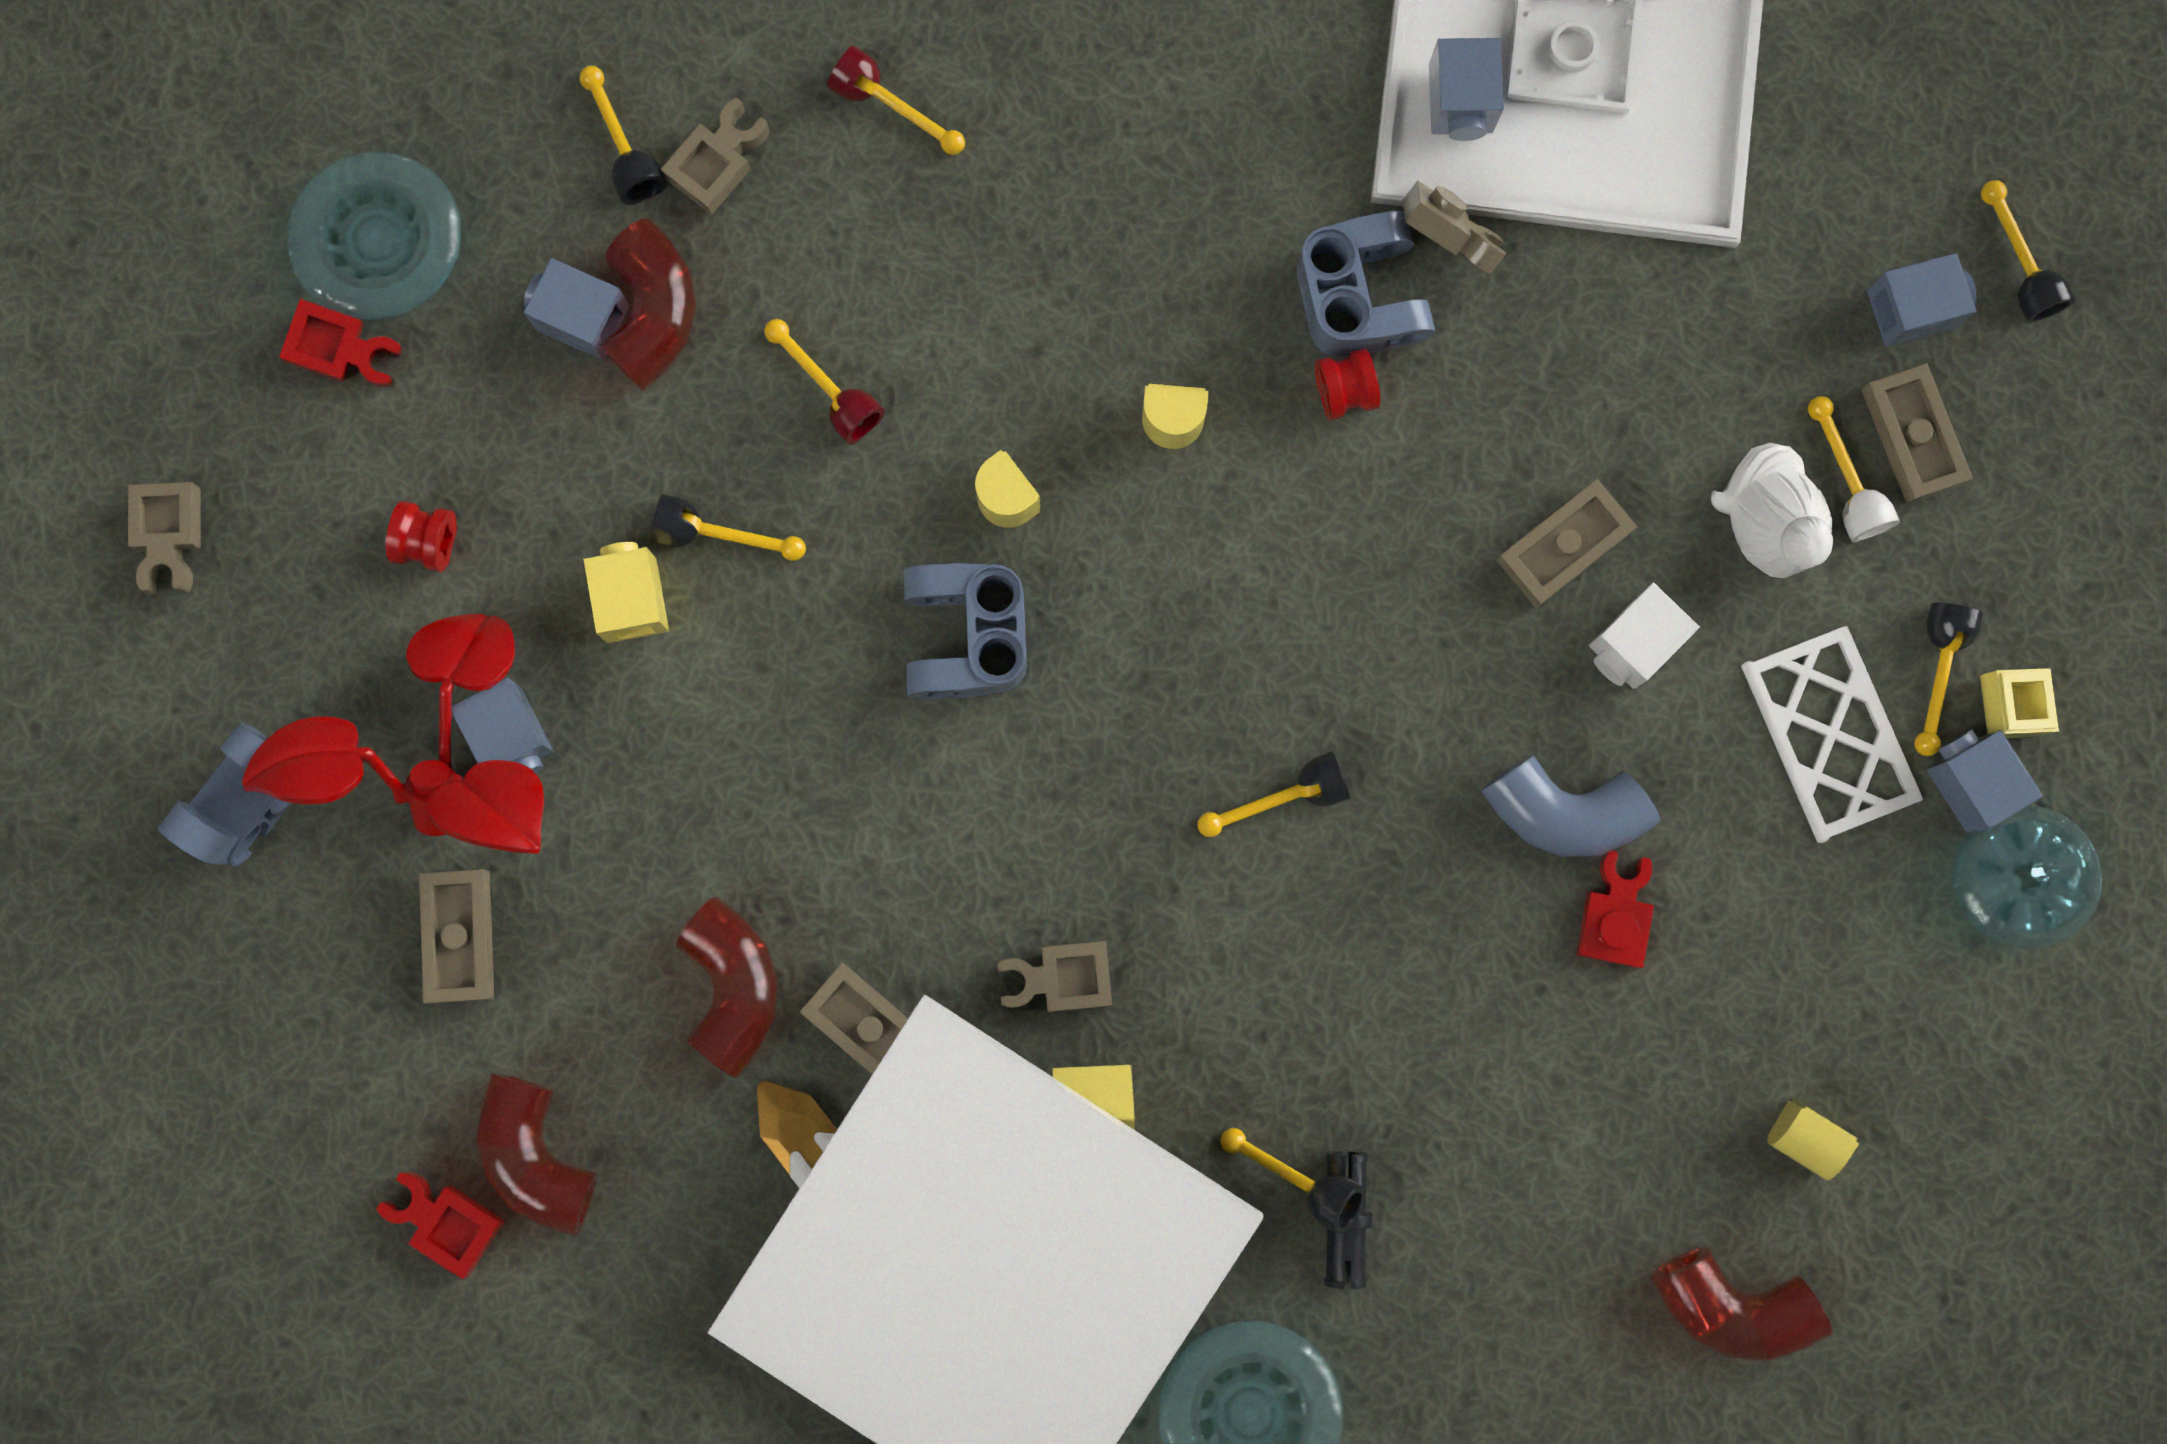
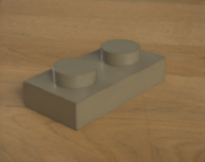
(1916, 433)
(1566, 543)
(456, 936)
(855, 1017)

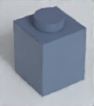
(1466, 87)
(1922, 299)
(574, 307)
(502, 726)
(1982, 780)

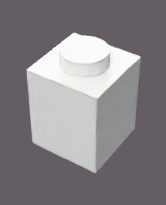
(1642, 638)

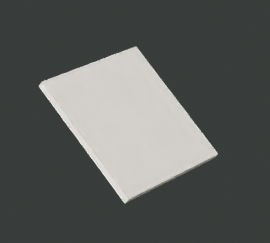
(1608, 116)
(983, 1255)

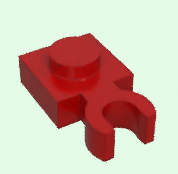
(331, 343)
(1615, 924)
(449, 1229)

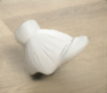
(1776, 512)

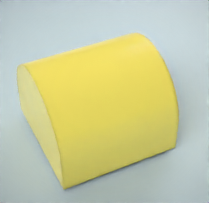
(1174, 414)
(1005, 493)
(2019, 702)
(1812, 1140)

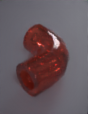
(661, 306)
(741, 982)
(519, 1162)
(1736, 1322)

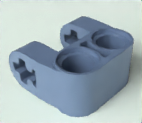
(1346, 291)
(985, 630)
(222, 816)

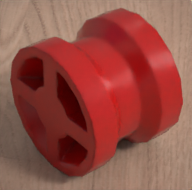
(1347, 383)
(420, 536)

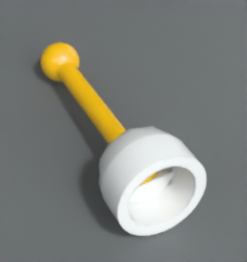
(1866, 511)

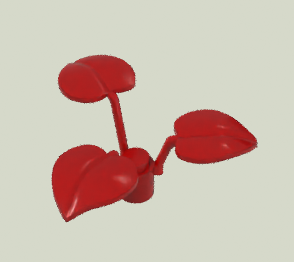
(491, 807)

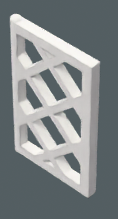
(1806, 779)

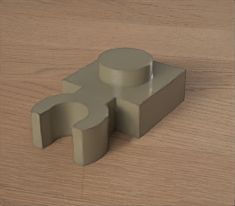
(711, 164)
(1445, 220)
(163, 523)
(1070, 977)

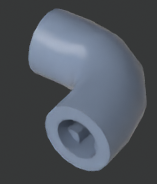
(1570, 822)

